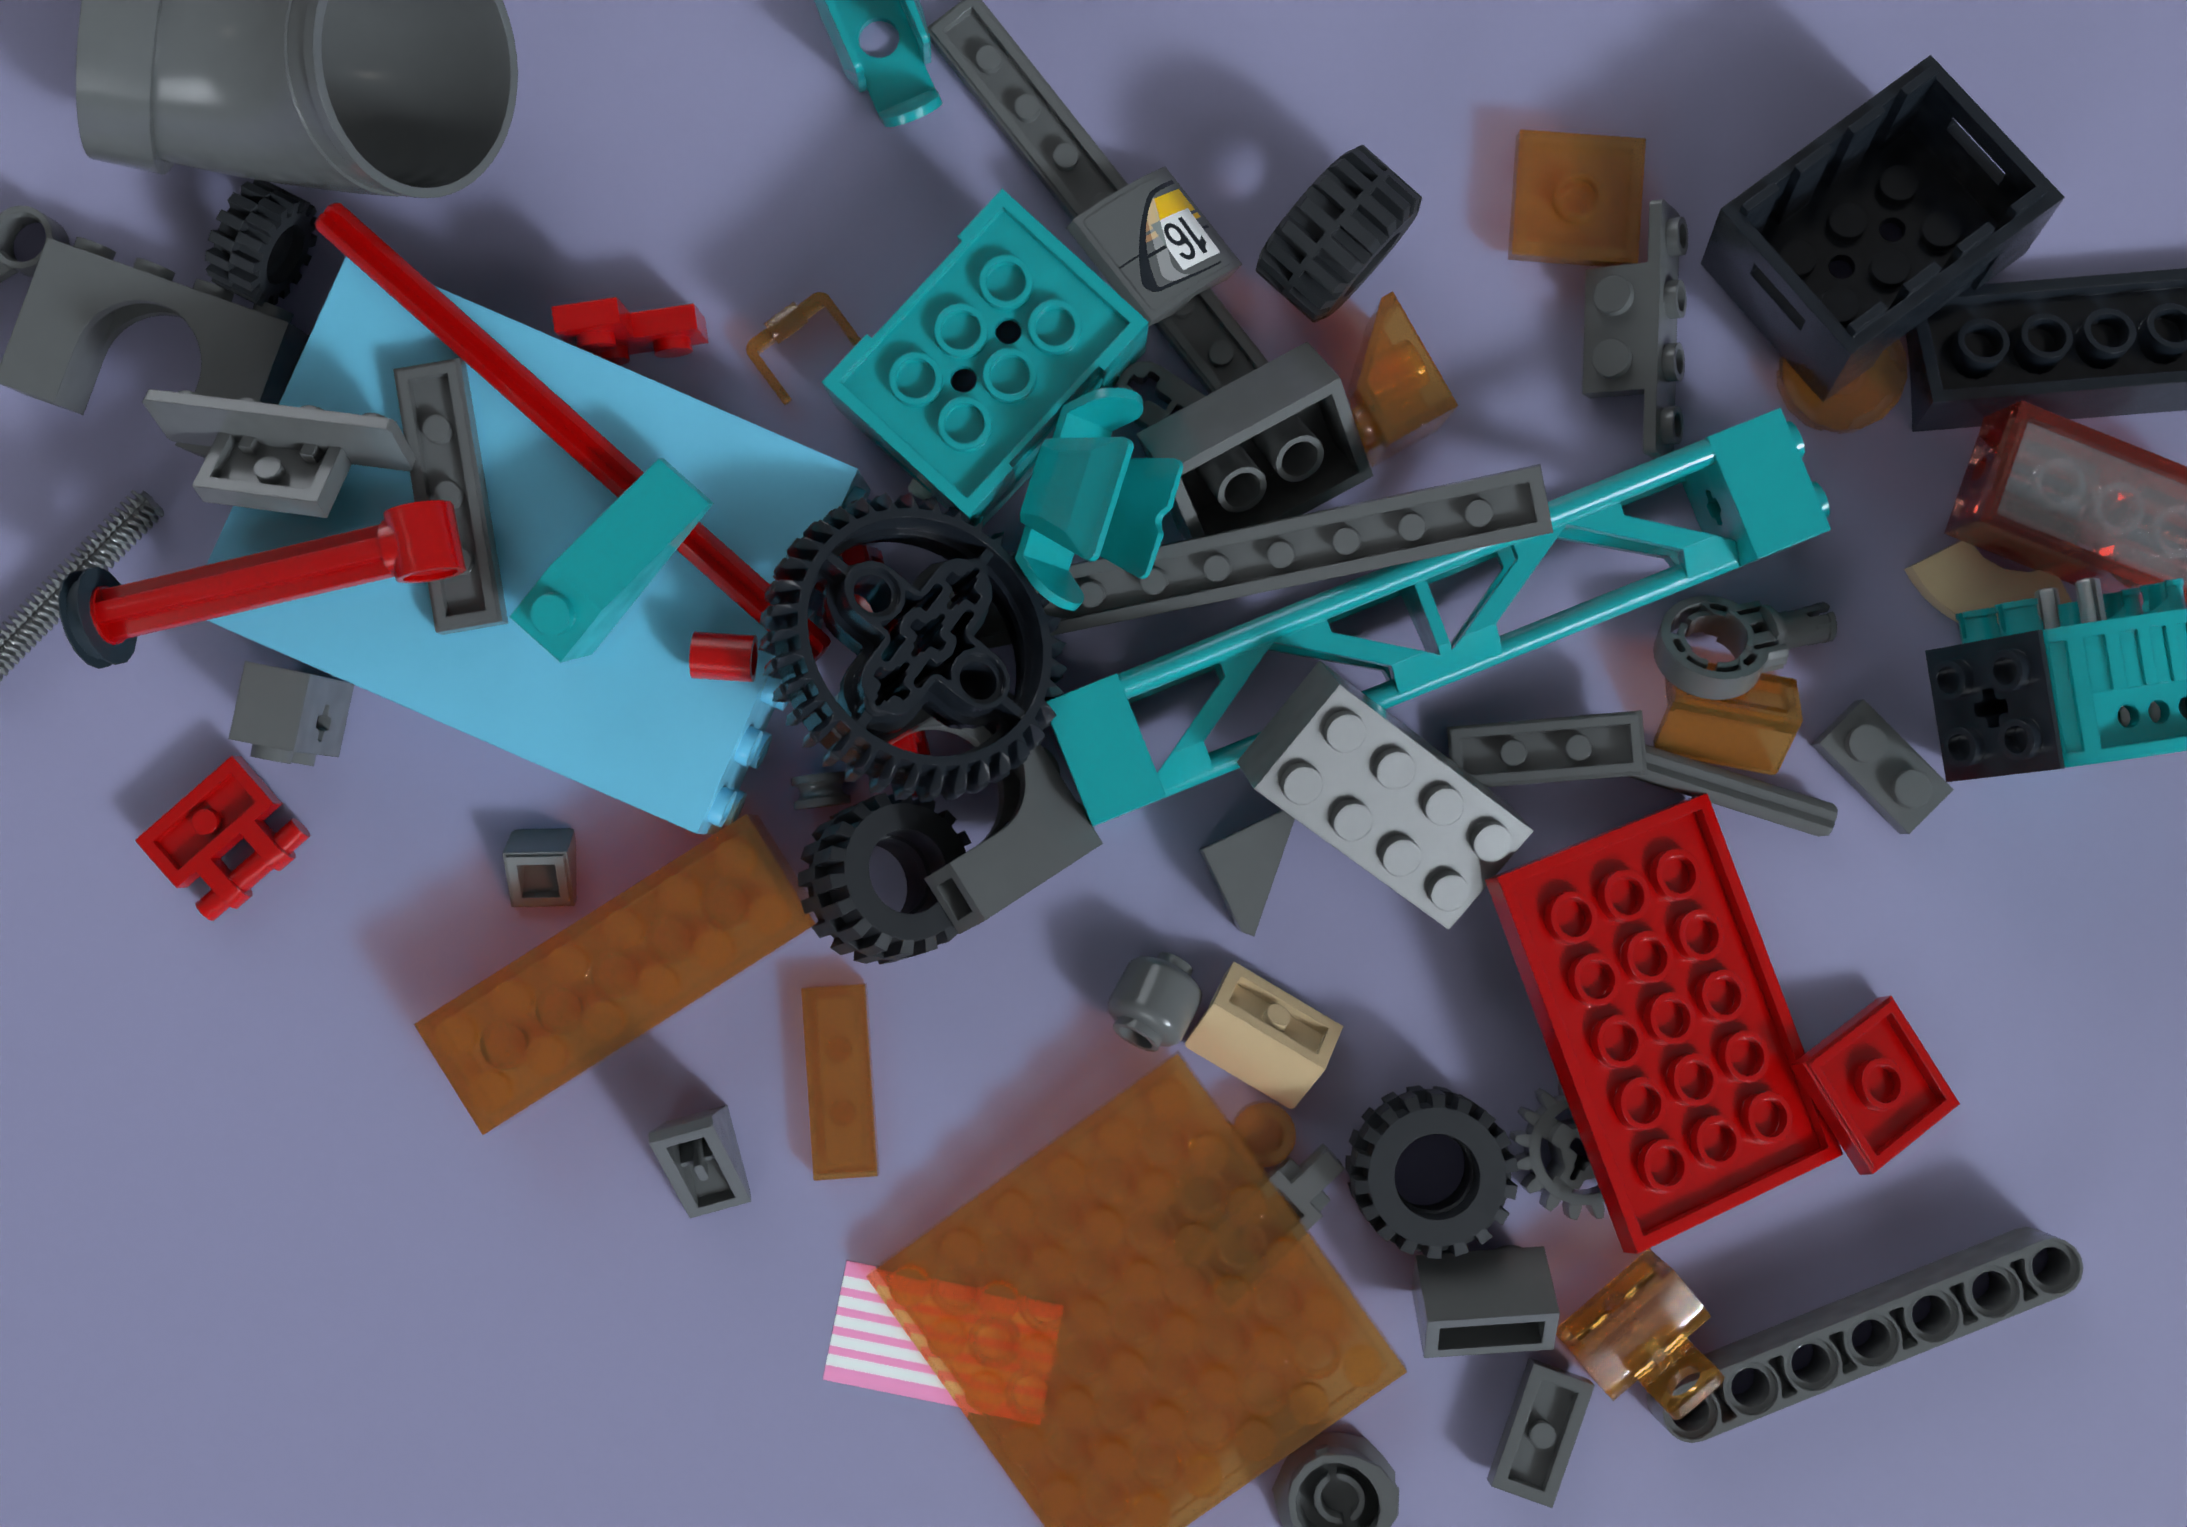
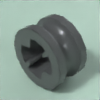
(820, 790)

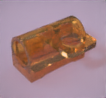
(1641, 1334)

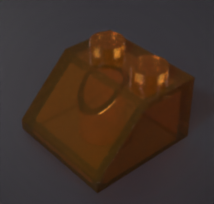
(1395, 385)

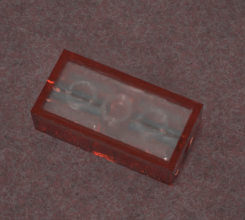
(2072, 502)

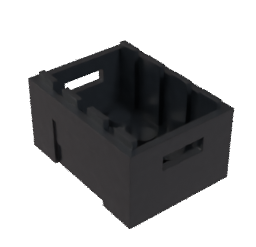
(1881, 164)

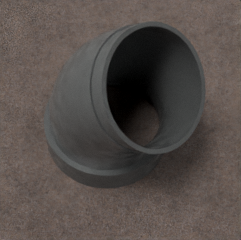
(300, 90)

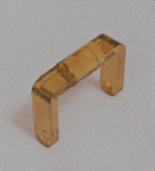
(785, 324)

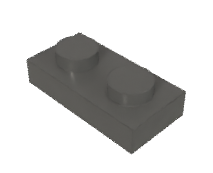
(1882, 767)
(1540, 1432)

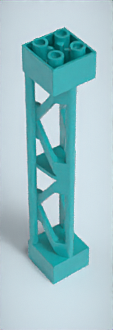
(1744, 493)

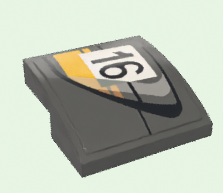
(1154, 245)

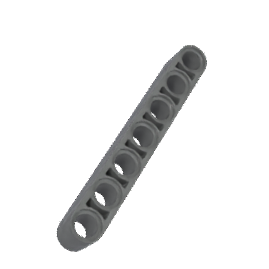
(1893, 1333)

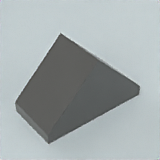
(1246, 867)
(702, 1161)

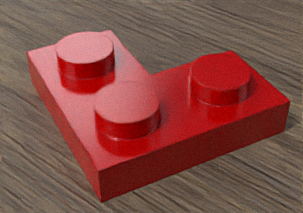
(615, 333)

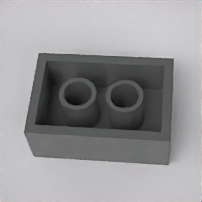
(1262, 446)

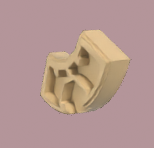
(1965, 581)

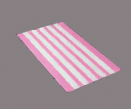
(873, 1348)

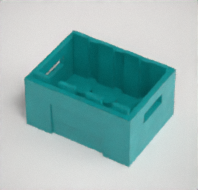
(986, 441)

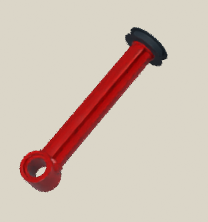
(104, 618)

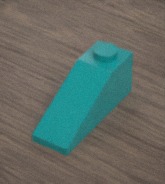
(611, 563)

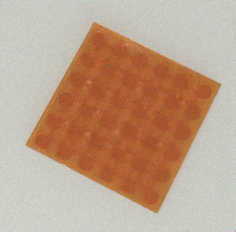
(1137, 1314)

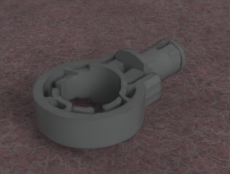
(1750, 631)

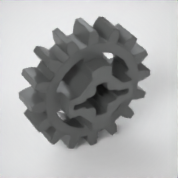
(1566, 1167)

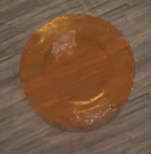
(1266, 1131)

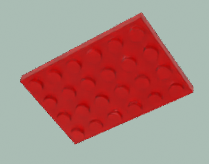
(1663, 1021)

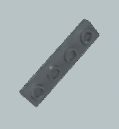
(1633, 330)
(274, 452)

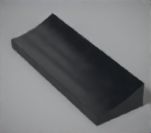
(2056, 344)

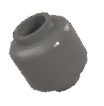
(1154, 1001)

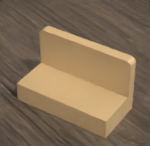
(1264, 1036)

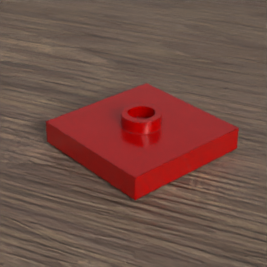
(1875, 1085)

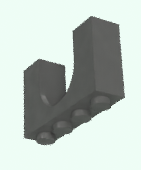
(87, 300)
(1032, 839)

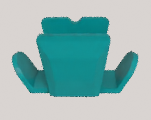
(897, 82)
(1093, 497)

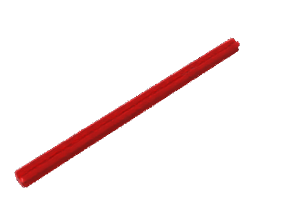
(535, 400)

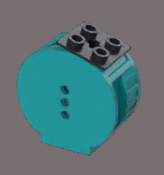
(2063, 681)

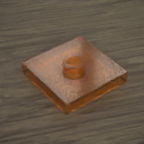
(1576, 198)

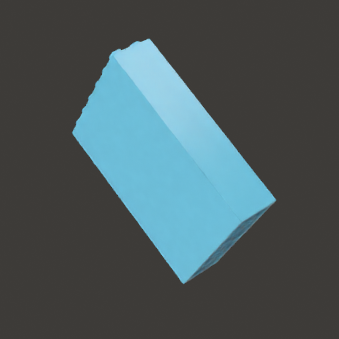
(610, 719)

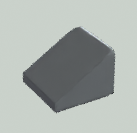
(541, 867)

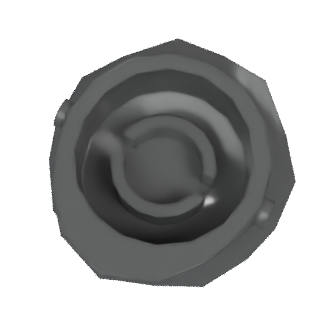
(1336, 1483)

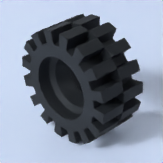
(261, 242)

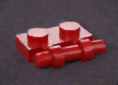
(209, 824)

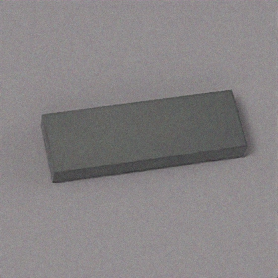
(1551, 749)

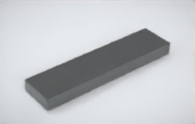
(449, 467)

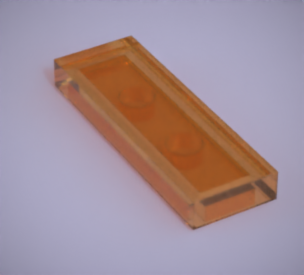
(840, 1081)

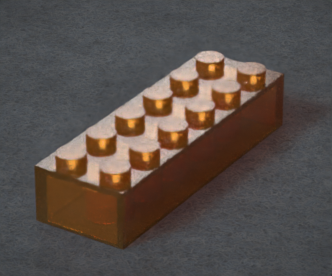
(618, 973)

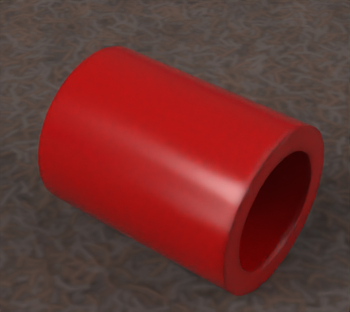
(723, 656)

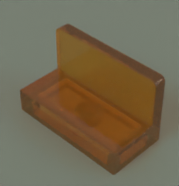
(1737, 732)

